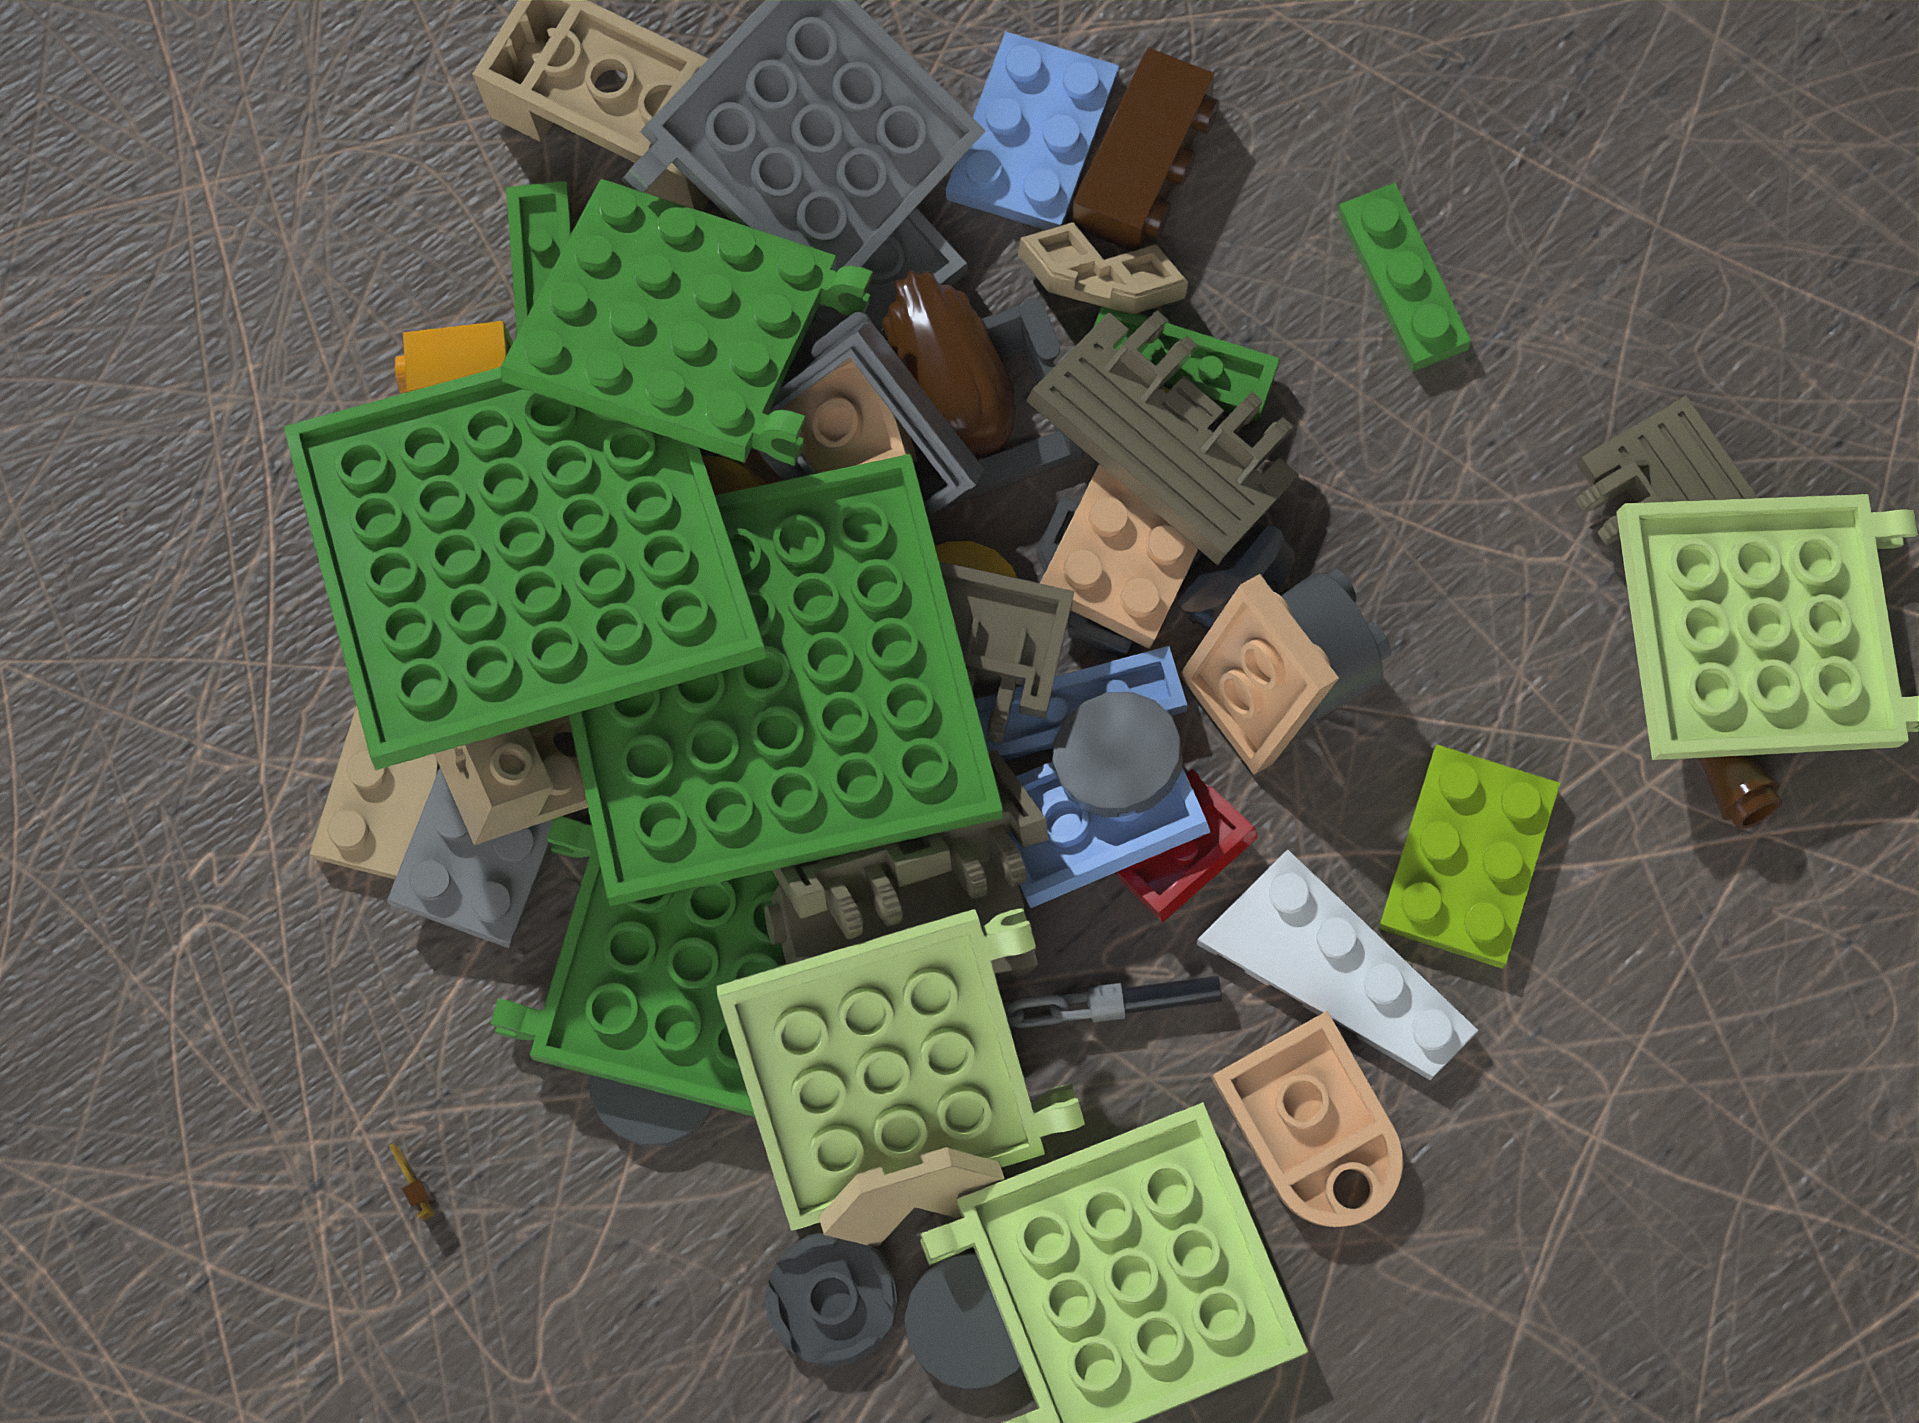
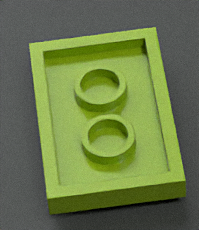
(1469, 856)

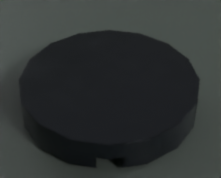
(1211, 586)

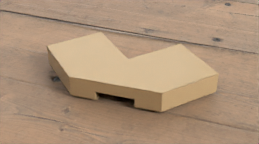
(1125, 283)
(879, 1202)

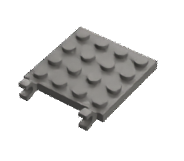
(810, 129)

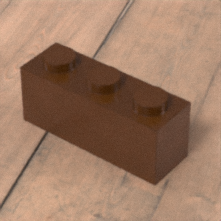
(1146, 151)

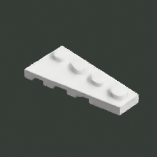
(1318, 951)

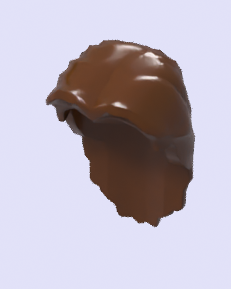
(952, 360)

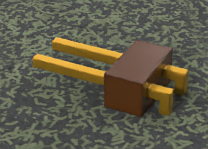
(417, 1191)

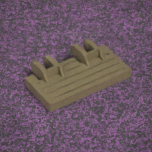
(1163, 440)
(1661, 460)
(1008, 637)
(860, 874)

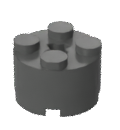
(1331, 620)

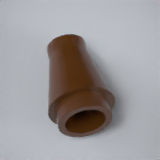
(1741, 789)

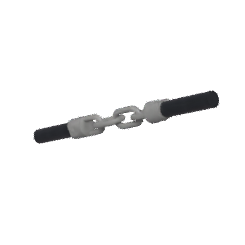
(1113, 1002)

